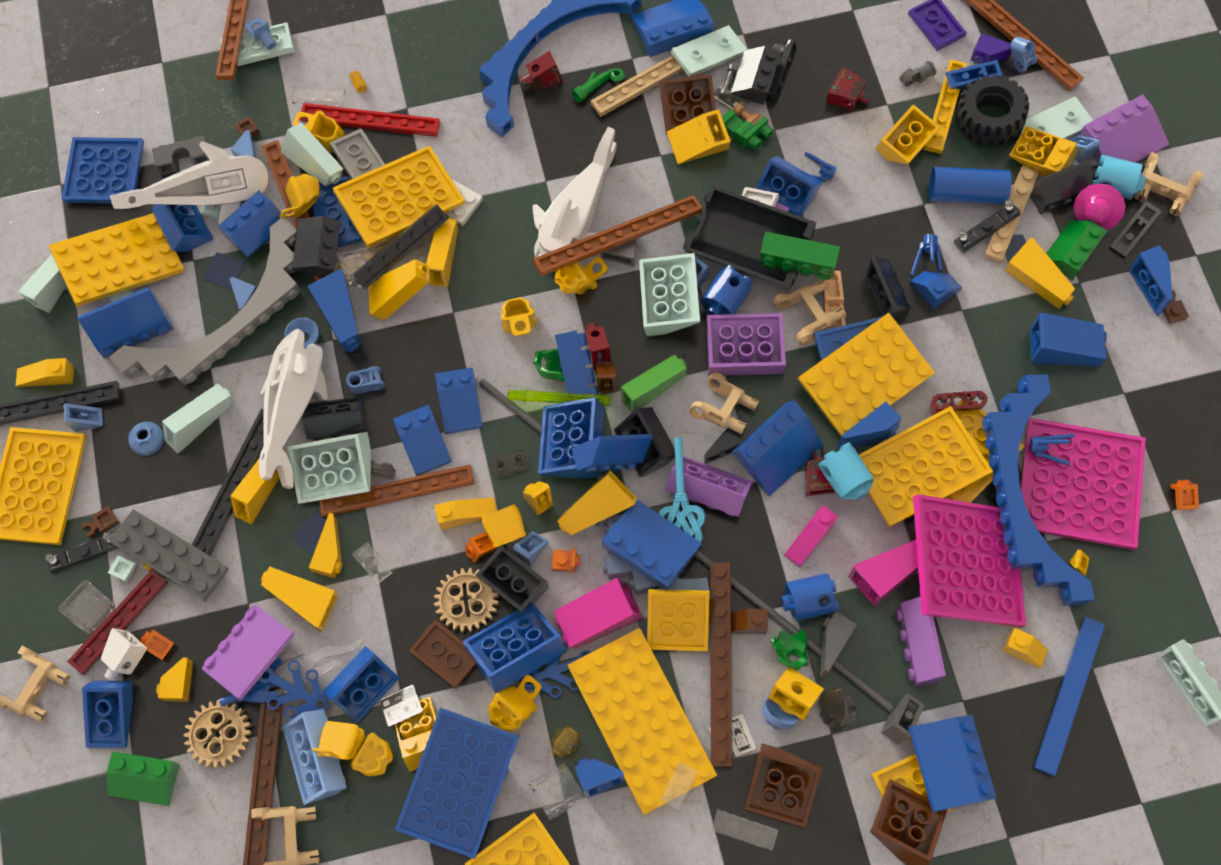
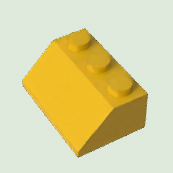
(907, 136)

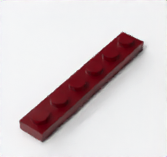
(120, 619)

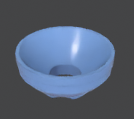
(307, 326)
(150, 444)
(776, 717)

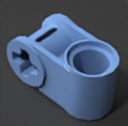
(1023, 53)
(366, 380)

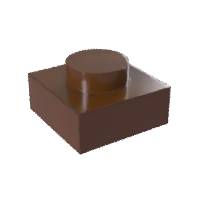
(247, 124)

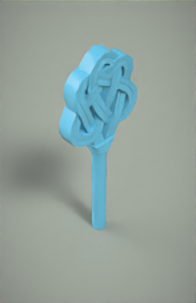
(681, 499)

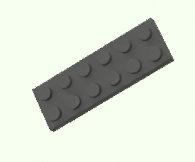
(169, 555)

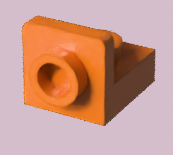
(1186, 495)
(479, 546)
(565, 560)
(156, 644)

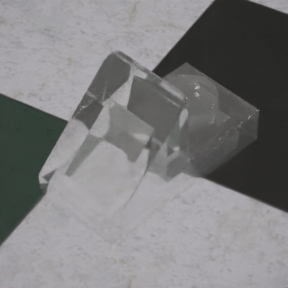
(372, 563)

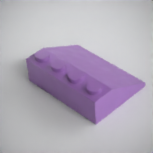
(1128, 131)
(746, 344)
(247, 651)

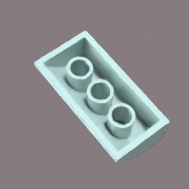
(1193, 681)

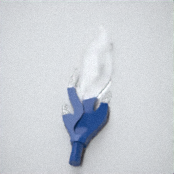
(260, 691)

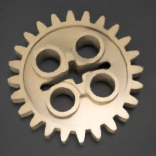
(448, 603)
(229, 746)

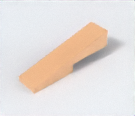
(834, 297)

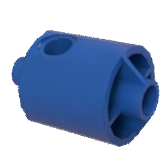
(726, 292)
(810, 597)

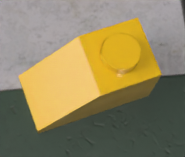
(1025, 647)
(176, 682)

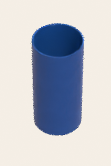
(969, 185)

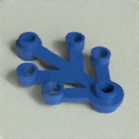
(553, 672)
(297, 691)

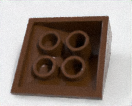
(686, 99)
(782, 786)
(907, 824)

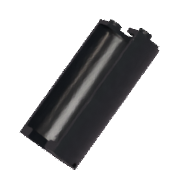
(734, 232)

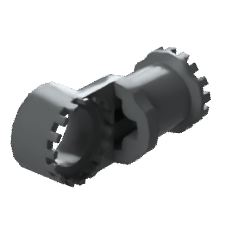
(918, 74)

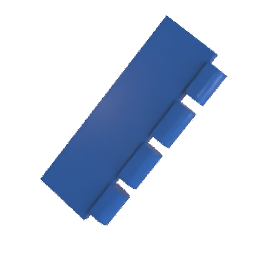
(574, 361)

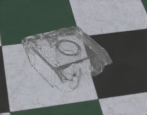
(353, 260)
(87, 607)
(556, 791)

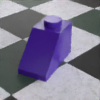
(990, 49)

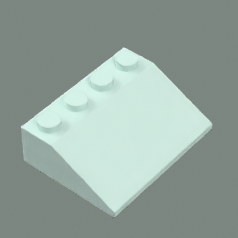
(669, 293)
(331, 467)

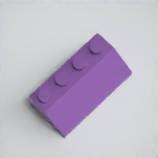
(711, 486)
(921, 644)

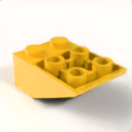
(699, 137)
(1043, 151)
(415, 732)

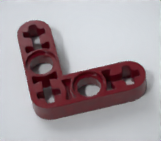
(943, 397)

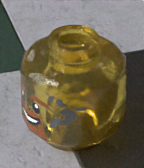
(565, 741)

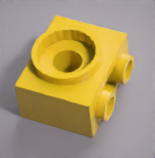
(795, 693)

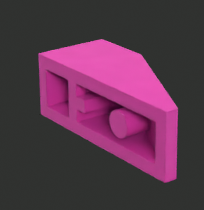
(811, 535)

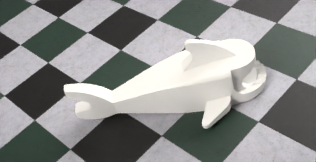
(217, 181)
(574, 208)
(290, 383)

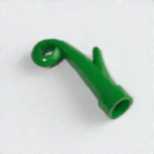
(593, 82)

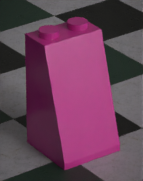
(885, 572)
(597, 614)

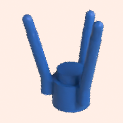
(827, 170)
(931, 246)
(1040, 444)

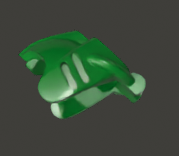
(553, 366)
(789, 645)

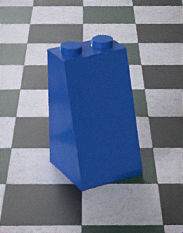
(336, 306)
(1067, 341)

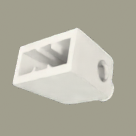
(121, 653)

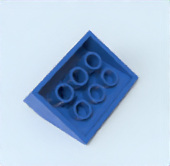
(672, 25)
(126, 322)
(564, 428)
(778, 447)
(651, 545)
(514, 647)
(952, 763)

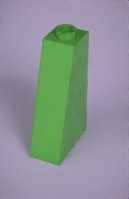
(652, 383)

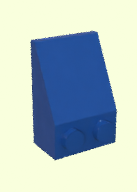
(1153, 277)
(459, 400)
(873, 429)
(422, 440)
(107, 713)

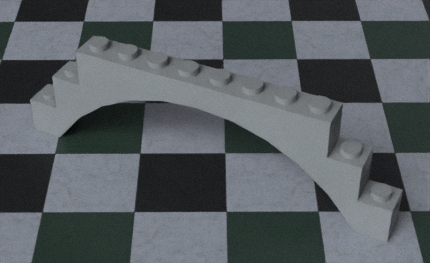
(197, 356)

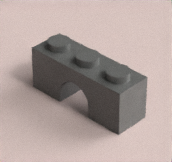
(168, 155)

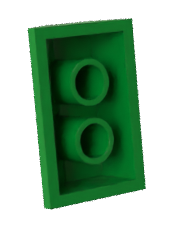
(1075, 246)
(141, 778)

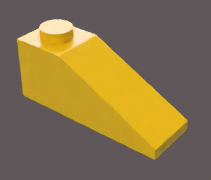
(46, 373)
(538, 497)
(463, 511)
(327, 555)

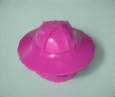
(1100, 205)

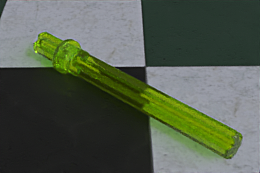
(553, 397)

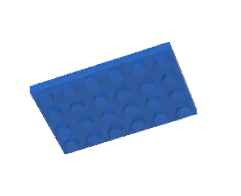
(457, 783)

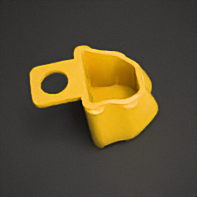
(321, 127)
(302, 194)
(578, 277)
(518, 317)
(504, 525)
(513, 705)
(340, 740)
(372, 756)

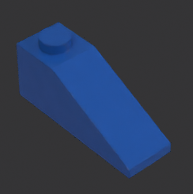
(962, 77)

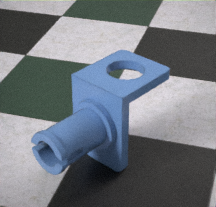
(261, 32)

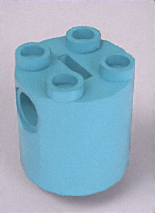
(1121, 175)
(847, 473)

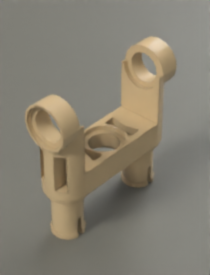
(1175, 191)
(806, 295)
(723, 417)
(44, 671)
(290, 817)

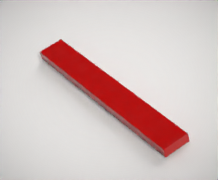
(376, 120)

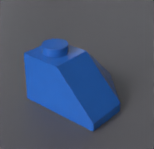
(935, 287)

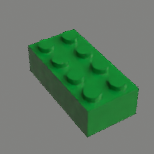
(799, 255)

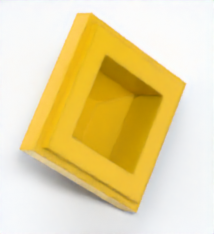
(1080, 562)

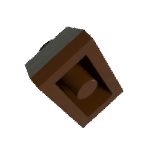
(606, 377)
(750, 621)

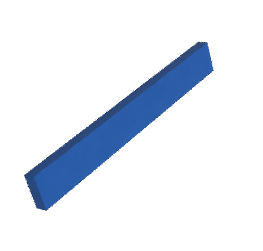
(1069, 696)

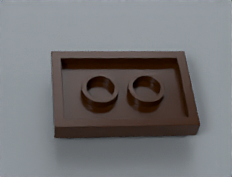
(443, 654)

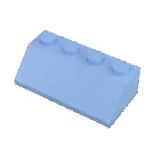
(315, 775)

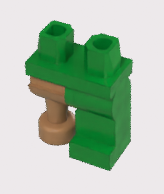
(749, 131)

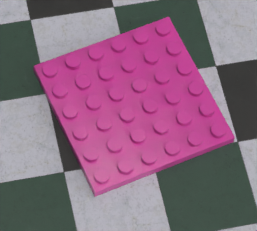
(1095, 494)
(965, 563)

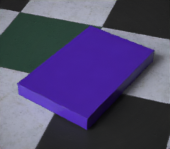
(937, 23)

